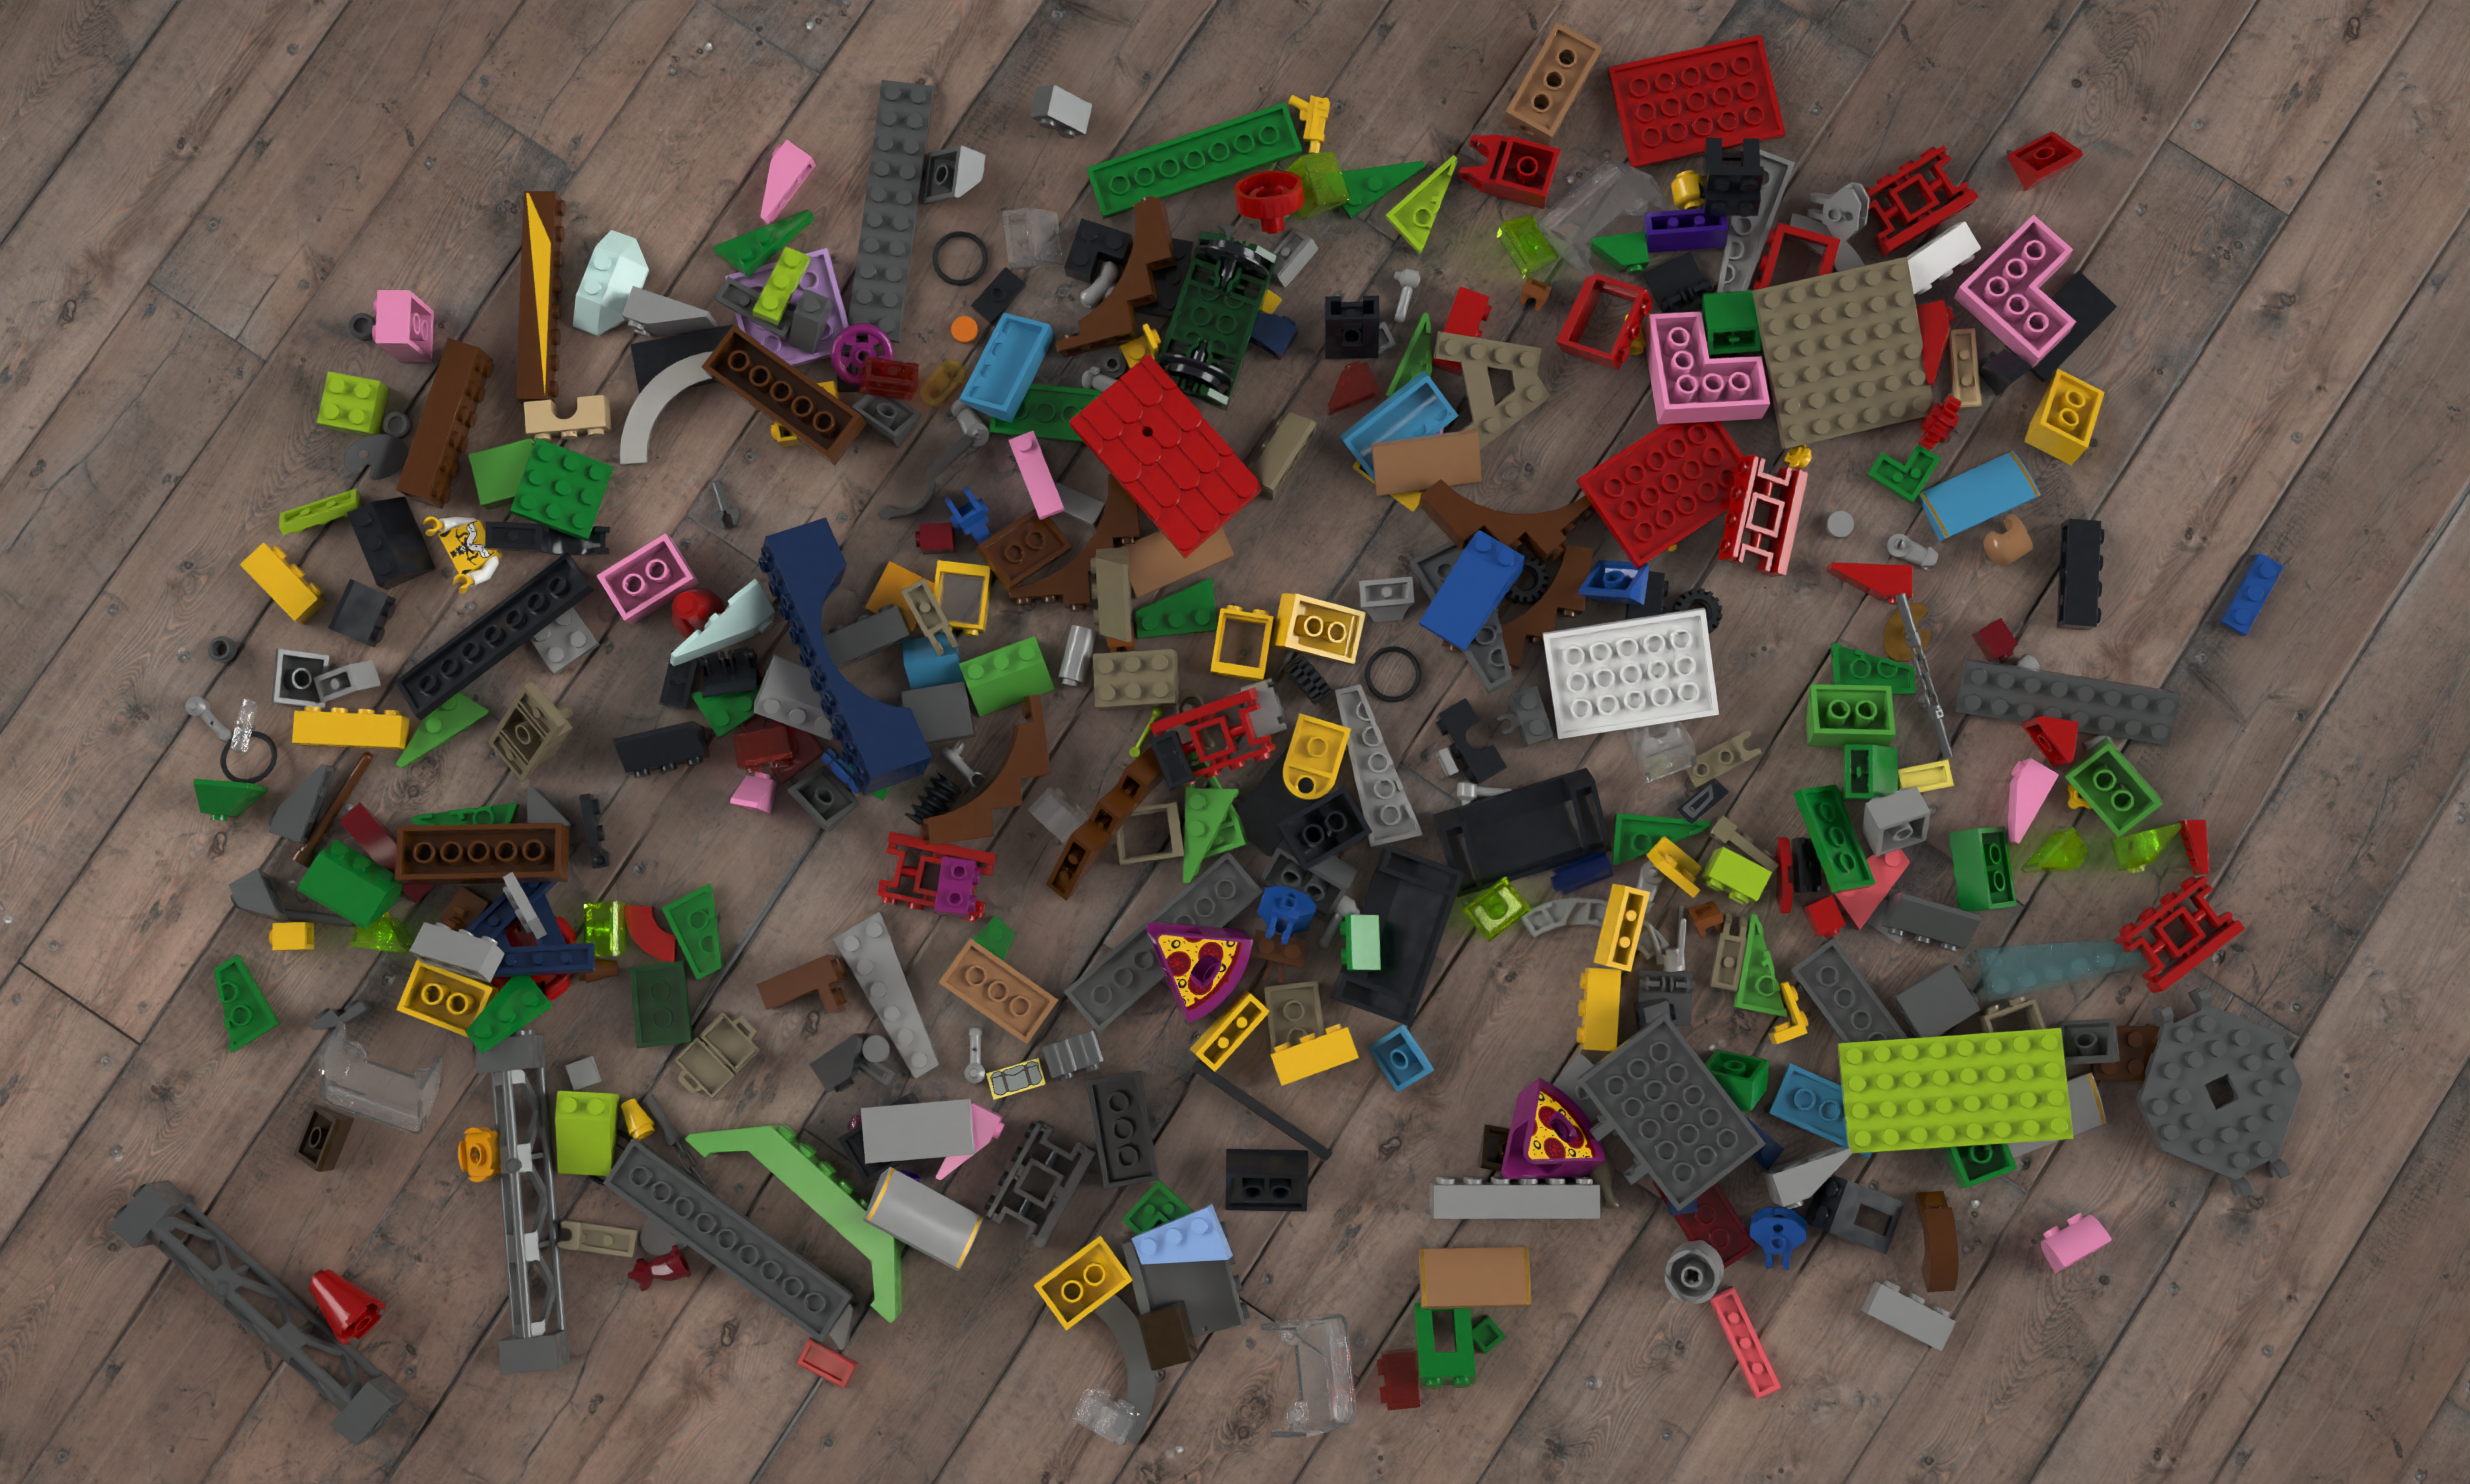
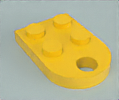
(1314, 754)

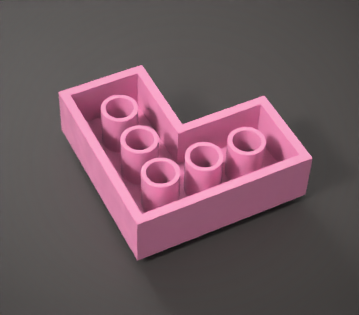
(2008, 296)
(1691, 385)

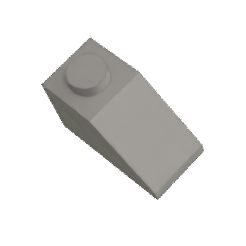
(347, 681)

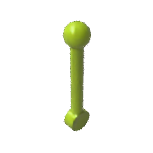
(1135, 751)

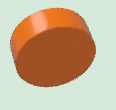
(964, 330)

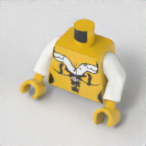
(466, 547)

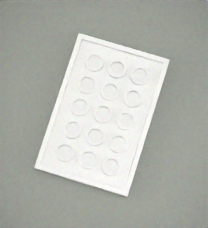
(1631, 673)

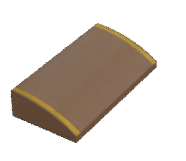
(1474, 1277)

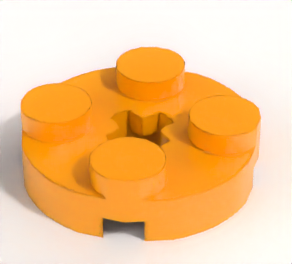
(486, 1143)

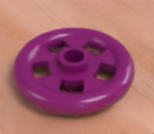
(848, 337)

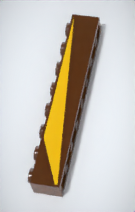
(539, 296)

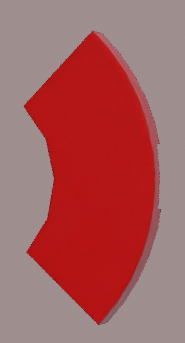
(1784, 887)
(649, 934)

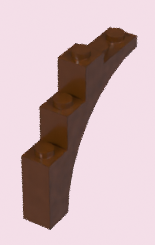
(1540, 532)
(1072, 582)
(1560, 597)

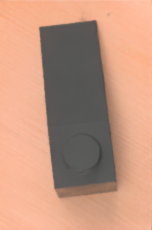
(300, 810)

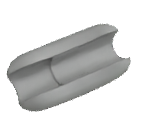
(1102, 286)

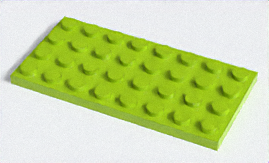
(1955, 1090)

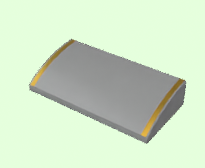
(2085, 1109)
(922, 1218)

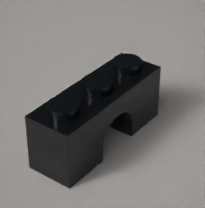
(1479, 763)

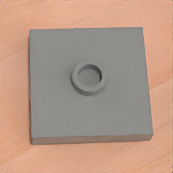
(1569, 1085)

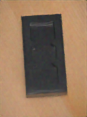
(998, 295)
(1172, 760)

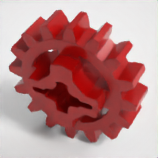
(1939, 422)

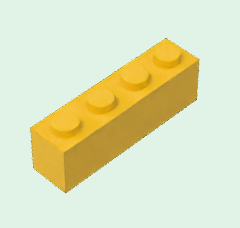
(351, 729)

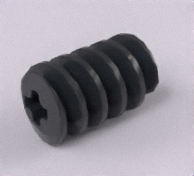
(935, 799)

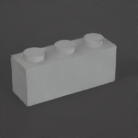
(457, 951)
(1909, 1314)

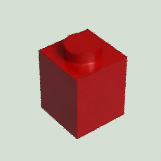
(1824, 917)

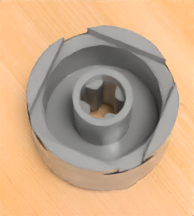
(1271, 714)
(1694, 1287)

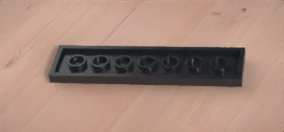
(493, 636)

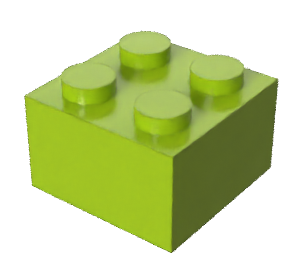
(353, 404)
(1735, 875)

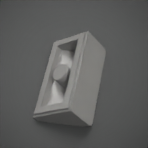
(1292, 256)
(1079, 505)

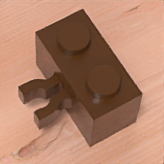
(464, 909)
(1276, 952)

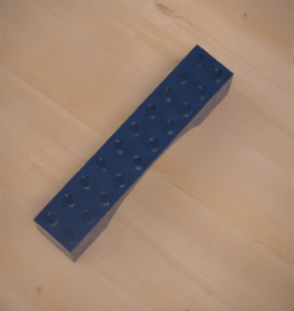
(876, 737)

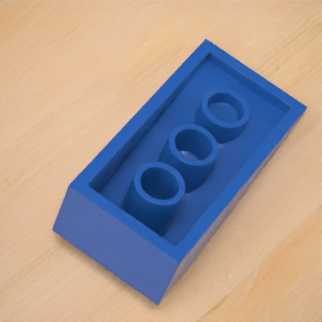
(1472, 590)

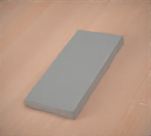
(918, 1130)

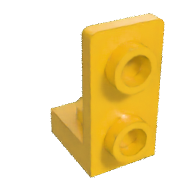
(1139, 348)
(1785, 1031)

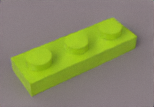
(781, 285)
(319, 512)

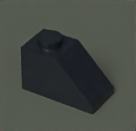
(2002, 369)

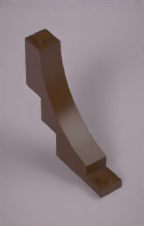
(1115, 317)
(1025, 758)
(1106, 819)

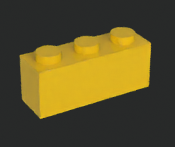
(284, 582)
(1621, 927)
(1599, 1009)
(1229, 1030)
(1313, 1054)

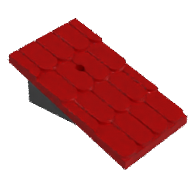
(1166, 456)

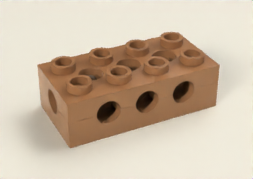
(1547, 68)

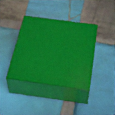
(1487, 1334)

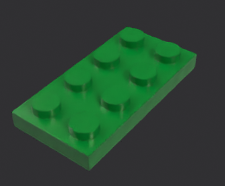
(1047, 413)
(1834, 838)

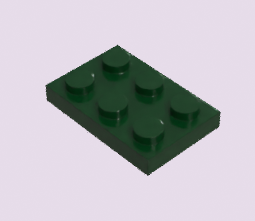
(661, 1004)

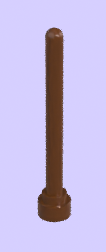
(306, 853)

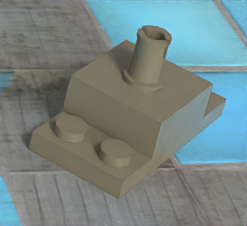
(531, 731)

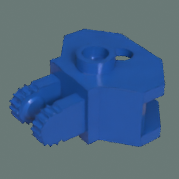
(970, 517)
(1284, 913)
(1778, 1234)

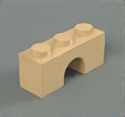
(591, 418)

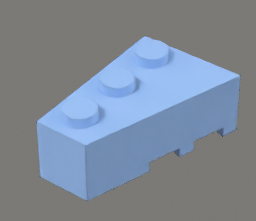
(1184, 1239)

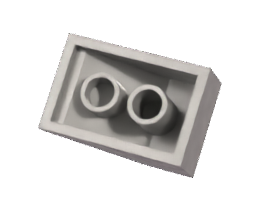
(662, 316)
(1801, 1178)

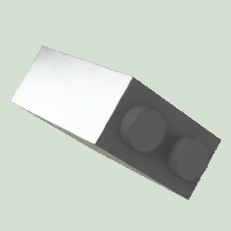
(941, 711)
(1936, 1002)

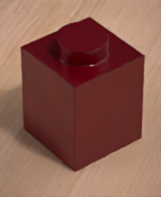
(936, 538)
(1995, 641)

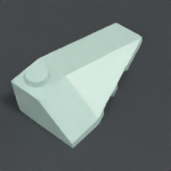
(742, 619)

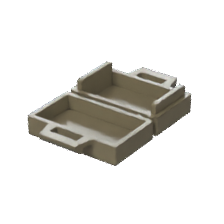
(709, 1062)

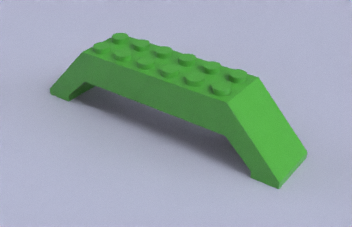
(824, 1192)

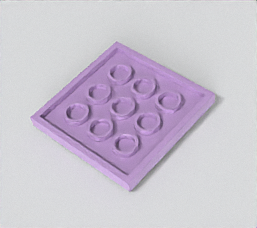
(817, 278)

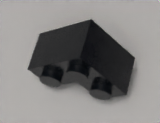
(1096, 243)

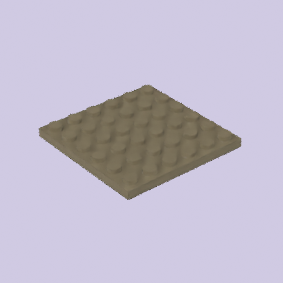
(1843, 352)

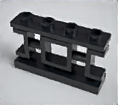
(1058, 1193)

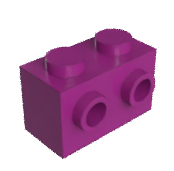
(956, 887)

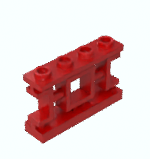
(1924, 217)
(1781, 519)
(1206, 717)
(939, 851)
(2191, 951)

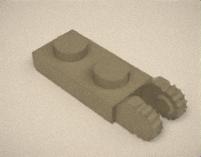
(928, 613)
(1729, 955)

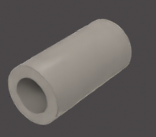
(1077, 655)

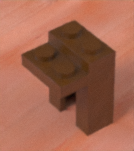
(813, 977)

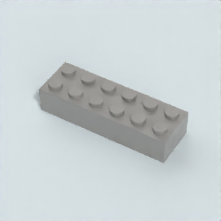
(1514, 1199)

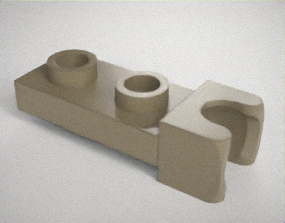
(1721, 759)
(1724, 832)
(600, 1238)

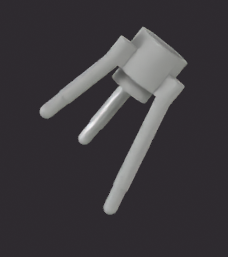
(1673, 957)

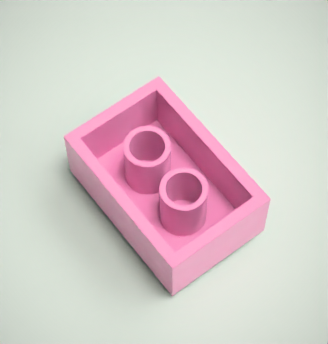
(403, 326)
(647, 579)

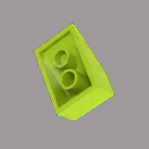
(586, 1132)

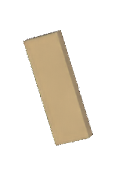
(1964, 367)

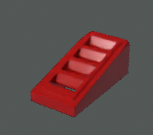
(2196, 844)

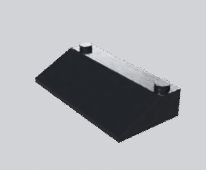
(1523, 831)
(1413, 910)

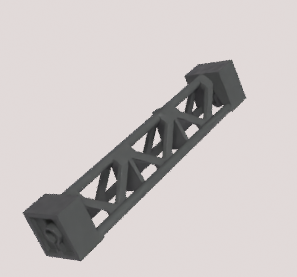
(150, 1221)
(527, 1346)

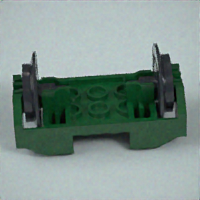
(1216, 316)

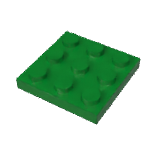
(561, 489)

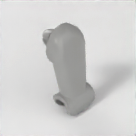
(1094, 379)
(970, 423)
(1905, 549)
(956, 761)
(1650, 881)

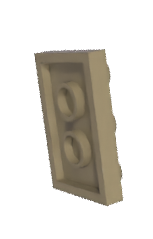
(1293, 1012)

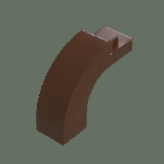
(1940, 1242)

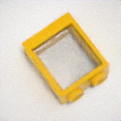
(963, 595)

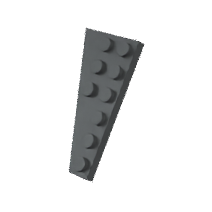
(1487, 650)

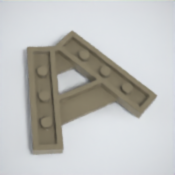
(1475, 357)

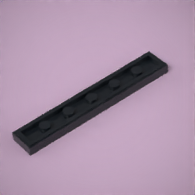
(1261, 1110)

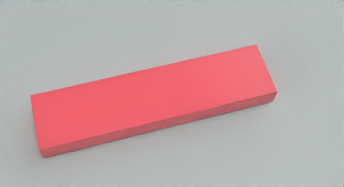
(1744, 1342)

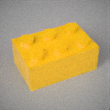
(445, 997)

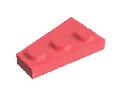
(1862, 902)

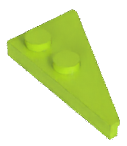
(1418, 210)

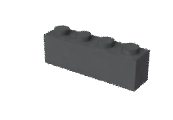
(867, 636)

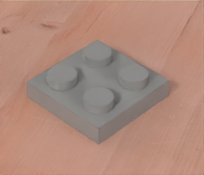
(564, 641)
(522, 906)

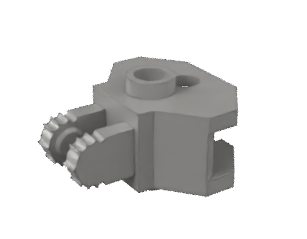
(1842, 210)

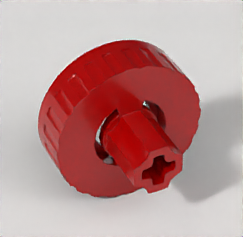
(1269, 197)

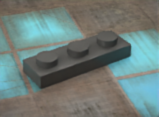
(743, 300)

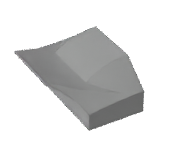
(1387, 598)

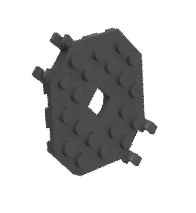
(2181, 1111)

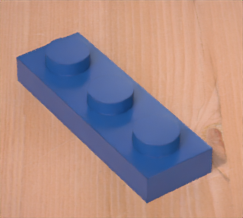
(2251, 594)

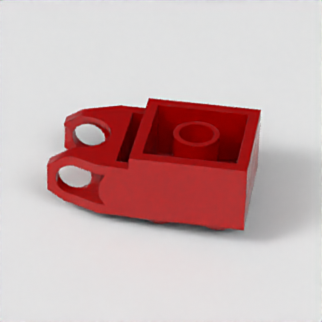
(1507, 165)

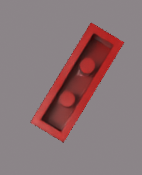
(1464, 320)

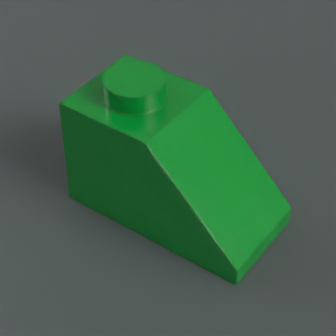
(1622, 251)

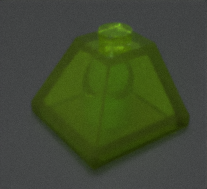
(2143, 847)
(2059, 853)
(383, 934)

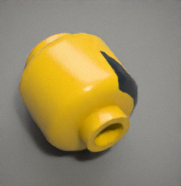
(1688, 190)

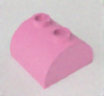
(2074, 1242)

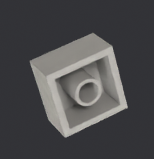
(1896, 821)

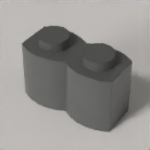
(1073, 1054)

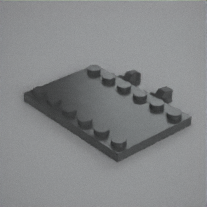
(1669, 1113)

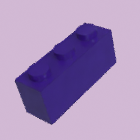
(1684, 230)

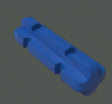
(840, 768)

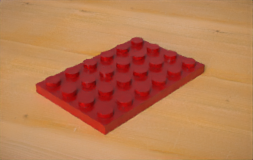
(1695, 94)
(1664, 486)

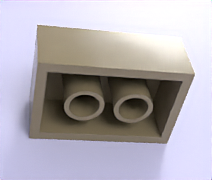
(1136, 679)

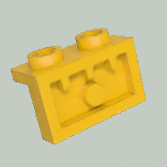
(1675, 865)

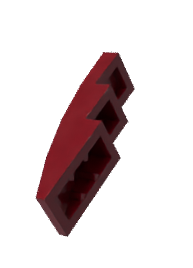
(378, 843)

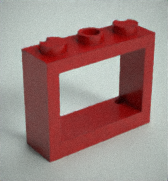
(1775, 239)
(1583, 309)

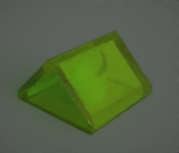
(1321, 183)
(1526, 245)
(1496, 909)
(606, 928)

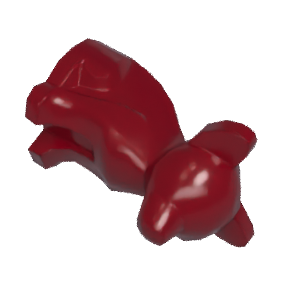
(665, 1267)

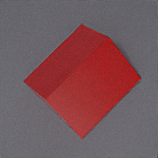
(2043, 159)
(2054, 738)

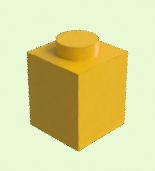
(292, 936)

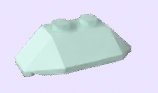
(608, 282)

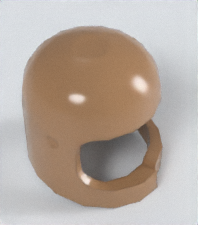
(2010, 546)

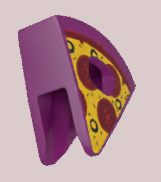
(1199, 963)
(1549, 1136)

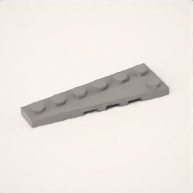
(1748, 234)
(1376, 779)
(880, 974)

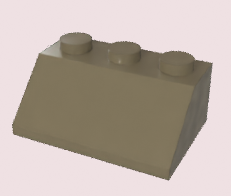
(1282, 452)
(1112, 593)

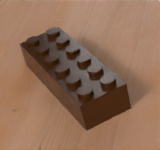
(784, 395)
(445, 423)
(482, 853)

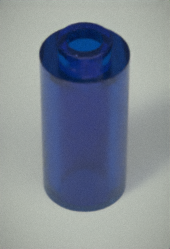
(1581, 873)

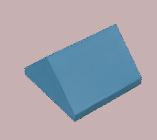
(928, 669)
(1400, 1058)

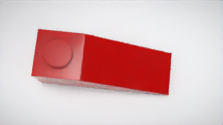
(1935, 331)
(1876, 580)

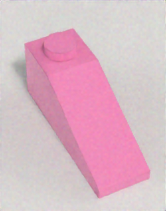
(786, 174)
(1036, 475)
(756, 793)
(2026, 795)
(985, 1127)

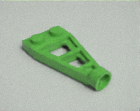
(1231, 831)

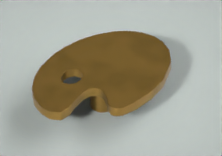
(1894, 638)

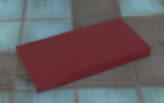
(804, 743)
(1716, 1225)

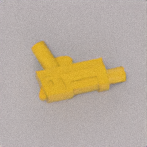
(1315, 115)

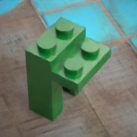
(1444, 1368)

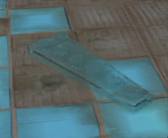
(2037, 967)

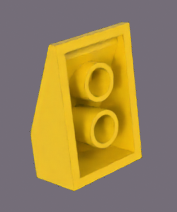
(2065, 417)
(1318, 628)
(1082, 1282)

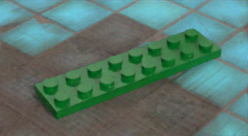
(1195, 160)

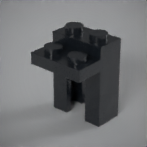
(1732, 188)
(1351, 328)
(1837, 1205)

